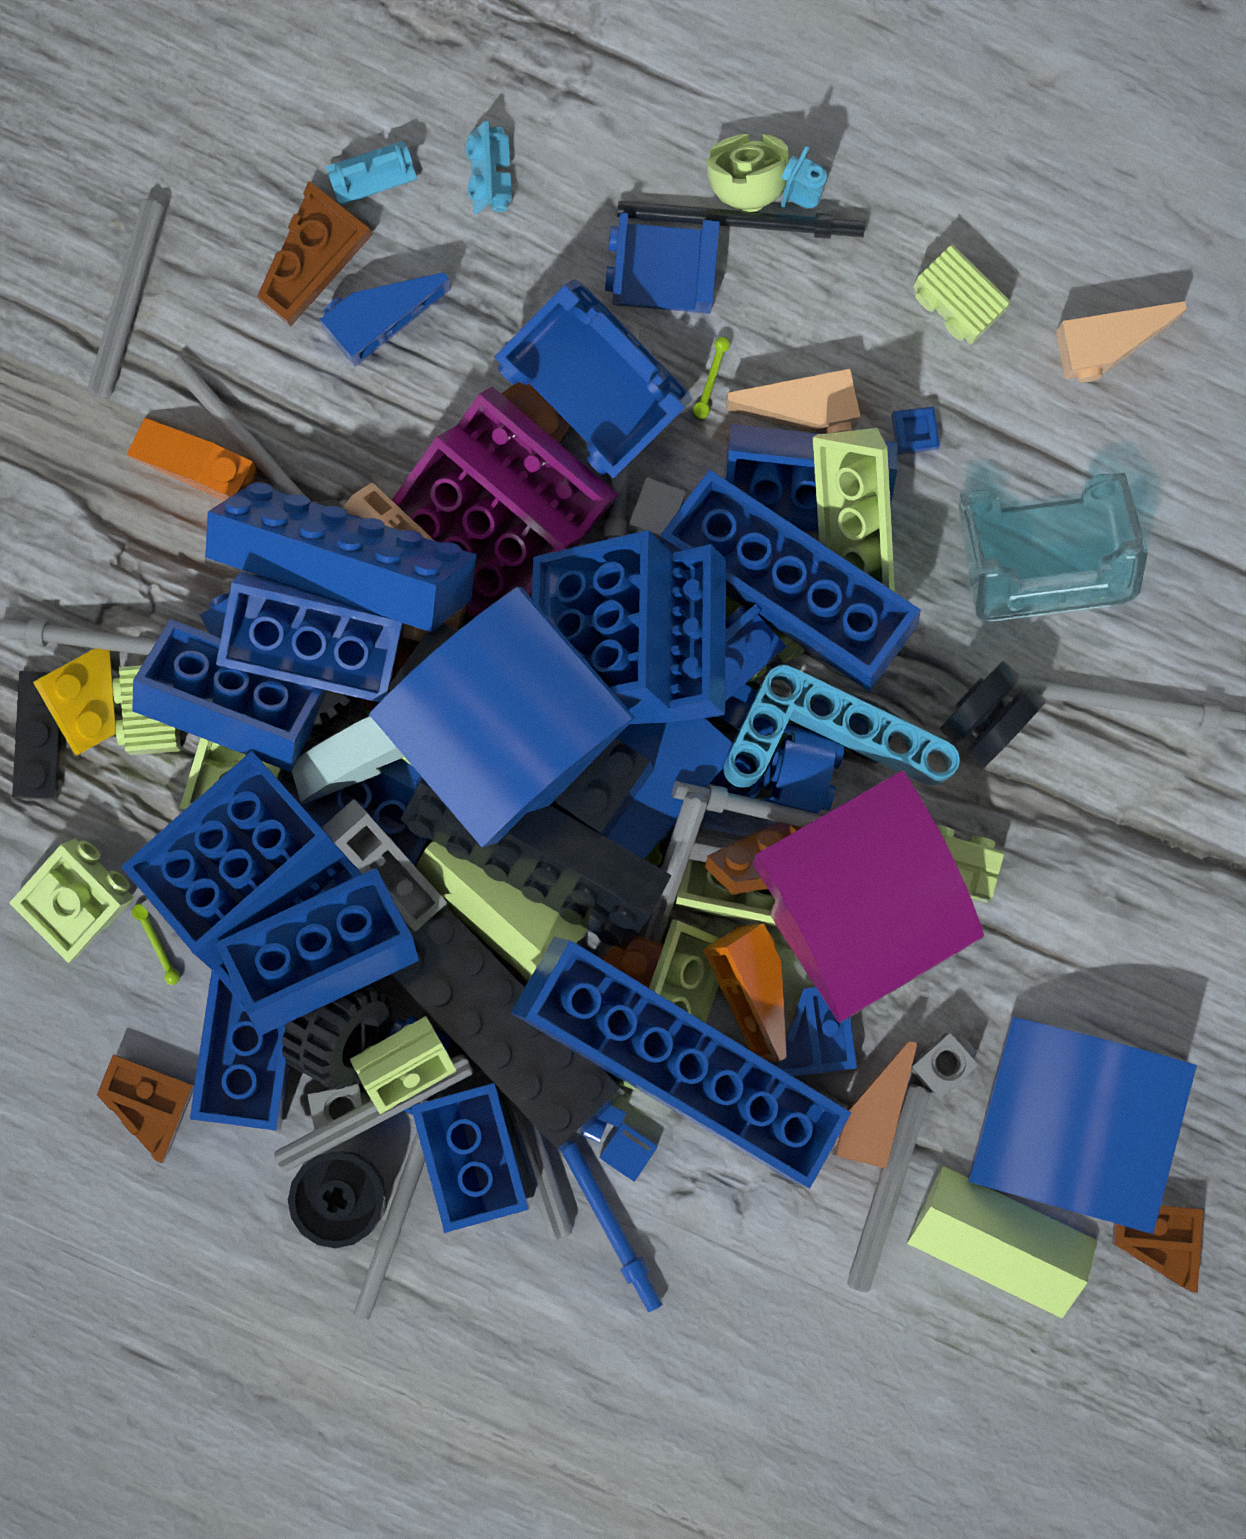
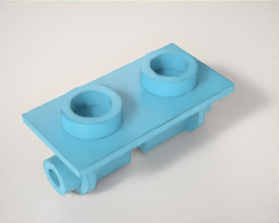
(487, 150)
(371, 173)
(804, 181)

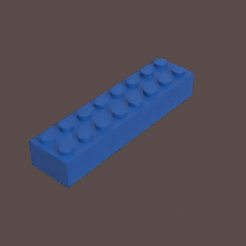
(680, 1061)

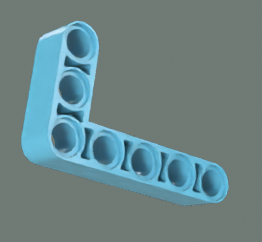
(835, 727)

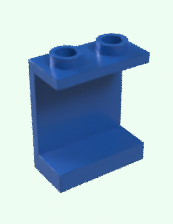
(663, 266)

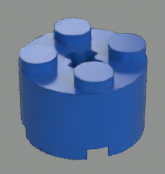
(803, 770)

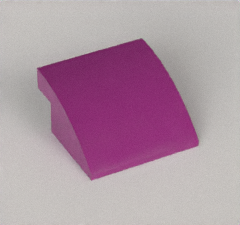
(502, 494)
(869, 896)

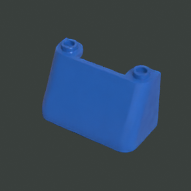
(594, 376)

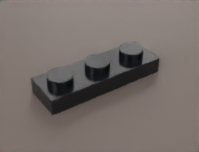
(35, 744)

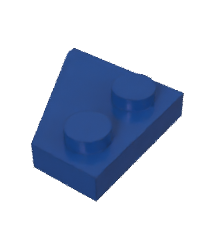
(817, 1039)

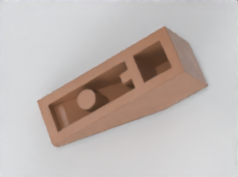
(876, 1112)

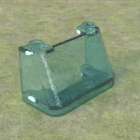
(1053, 552)

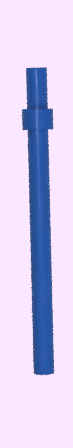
(633, 1268)

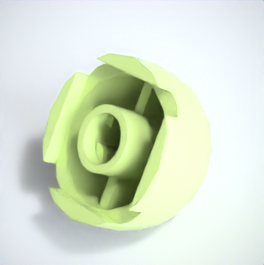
(748, 171)

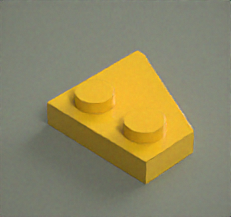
(81, 699)

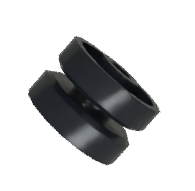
(992, 714)
(312, 1204)

